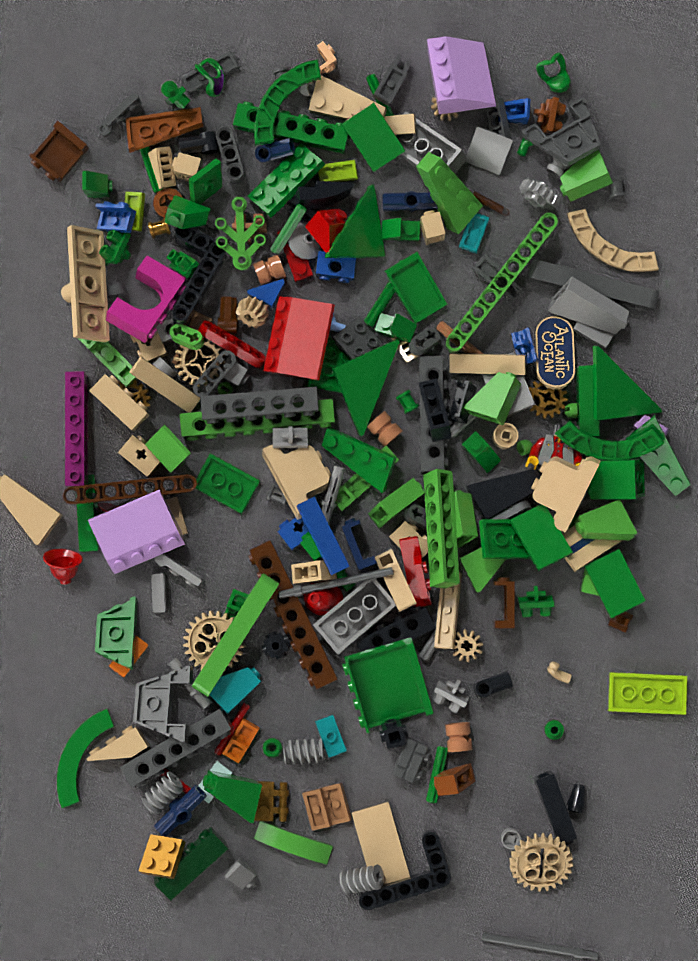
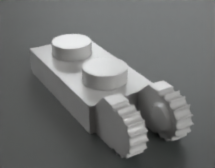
(178, 568)

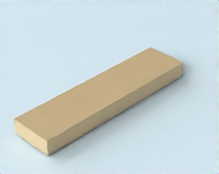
(487, 363)
(164, 385)
(447, 617)

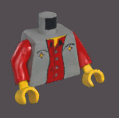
(550, 447)

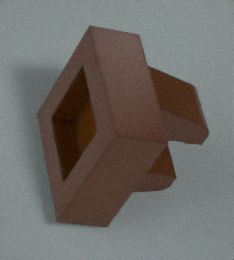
(621, 621)

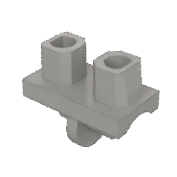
(290, 437)
(452, 692)

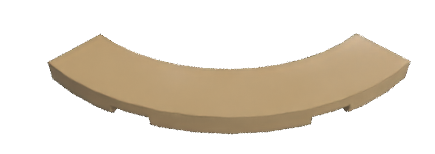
(606, 251)

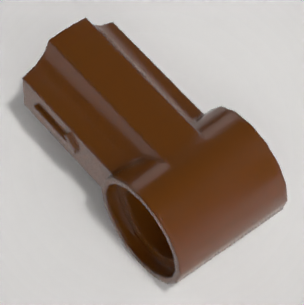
(227, 318)

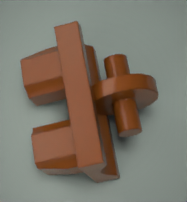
(547, 115)

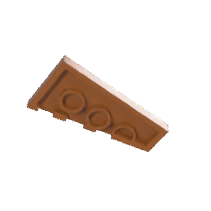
(155, 128)

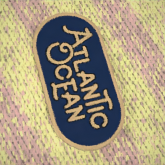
(555, 352)

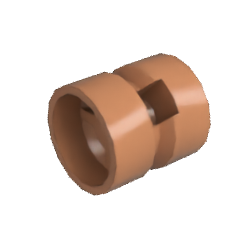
(269, 270)
(384, 428)
(458, 737)

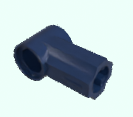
(276, 150)

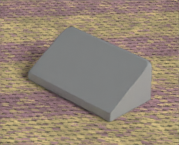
(593, 334)
(159, 593)

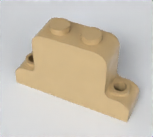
(297, 474)
(564, 487)

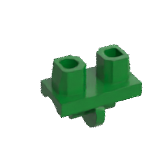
(174, 94)
(118, 248)
(182, 263)
(536, 599)

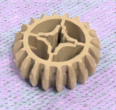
(183, 364)

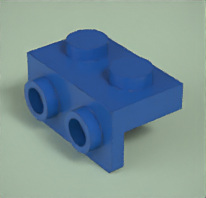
(115, 217)

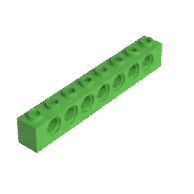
(189, 420)

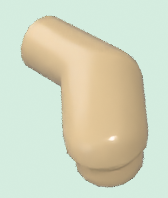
(558, 674)

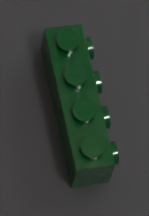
(193, 862)

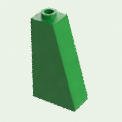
(585, 400)

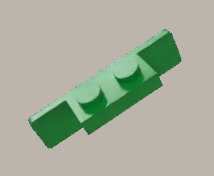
(86, 537)

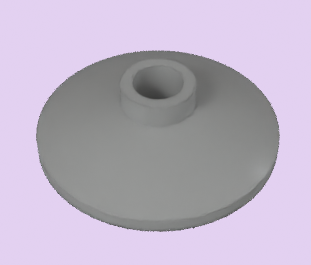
(301, 246)

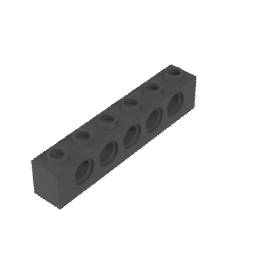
(210, 403)
(428, 464)
(132, 769)

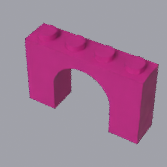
(140, 322)

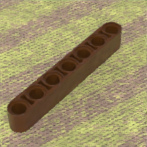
(120, 492)

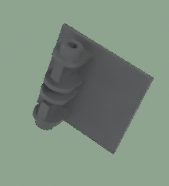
(357, 339)

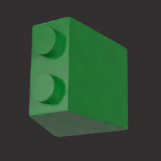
(618, 480)
(235, 792)

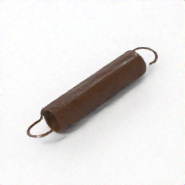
(489, 203)

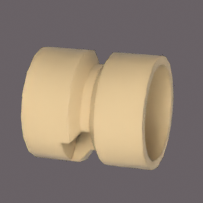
(505, 436)

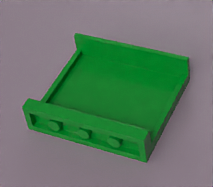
(387, 683)

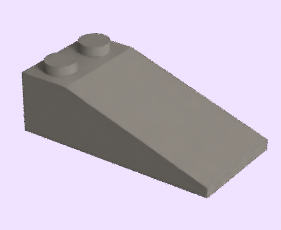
(426, 141)
(354, 614)

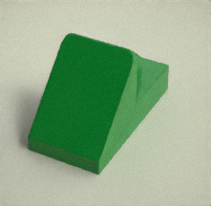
(400, 230)
(396, 327)

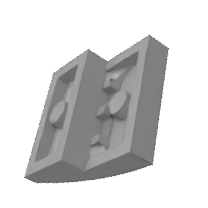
(488, 150)

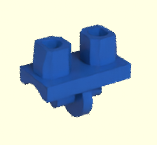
(524, 345)

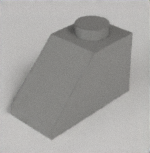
(241, 874)

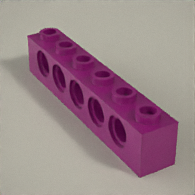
(76, 428)

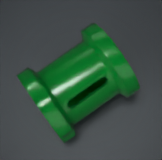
(407, 401)

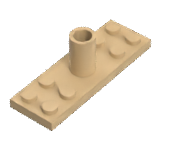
(87, 284)

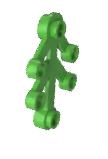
(241, 236)

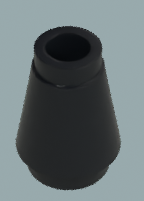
(576, 801)

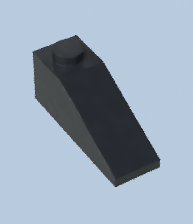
(435, 410)

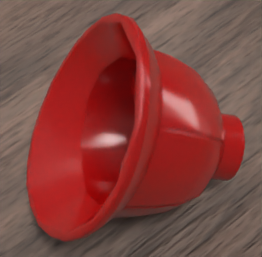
(63, 564)
(323, 600)

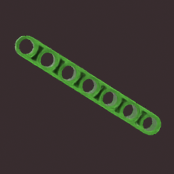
(235, 635)

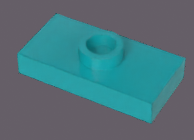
(473, 233)
(330, 736)

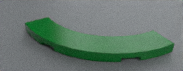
(276, 95)
(607, 449)
(73, 753)

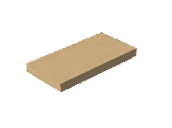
(381, 841)

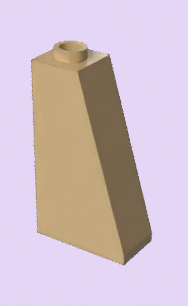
(29, 510)

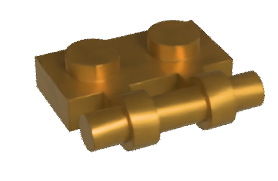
(266, 807)

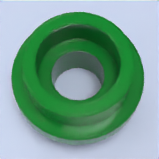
(549, 725)
(277, 743)

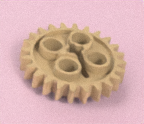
(220, 625)
(523, 861)

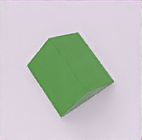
(168, 449)

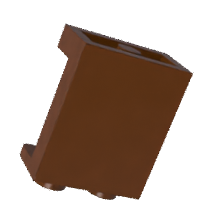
(59, 153)
(509, 586)

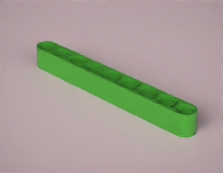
(505, 274)

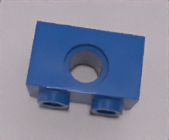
(325, 273)

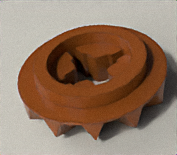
(160, 199)

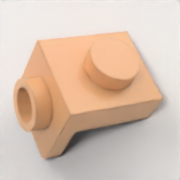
(327, 53)

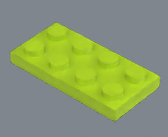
(647, 693)

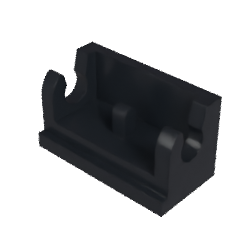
(464, 393)

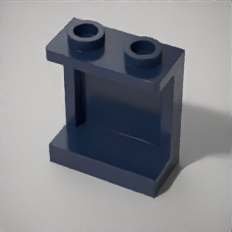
(361, 564)

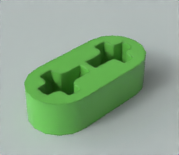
(188, 334)

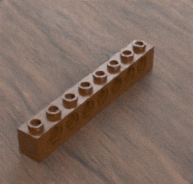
(327, 675)

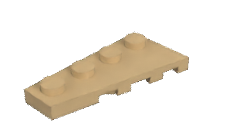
(338, 101)

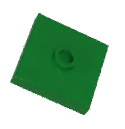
(206, 182)

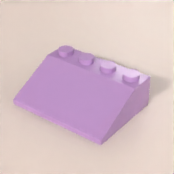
(459, 74)
(137, 531)

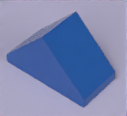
(517, 111)
(268, 293)

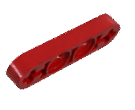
(232, 343)

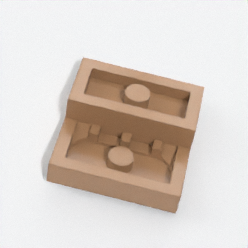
(327, 806)

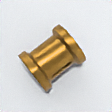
(158, 228)

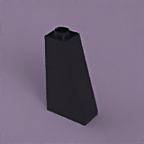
(501, 492)
(555, 807)

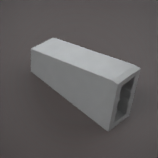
(588, 307)

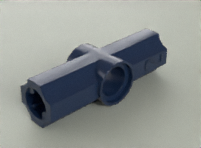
(397, 201)
(180, 810)

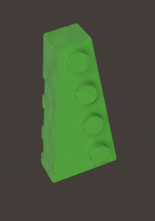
(450, 194)

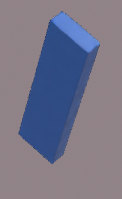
(322, 535)

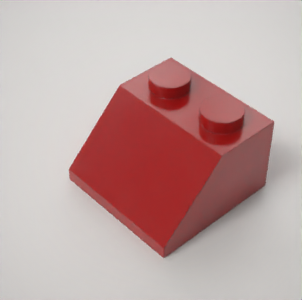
(326, 226)

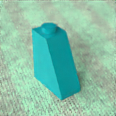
(234, 687)

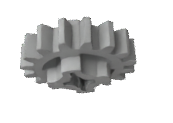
(538, 194)

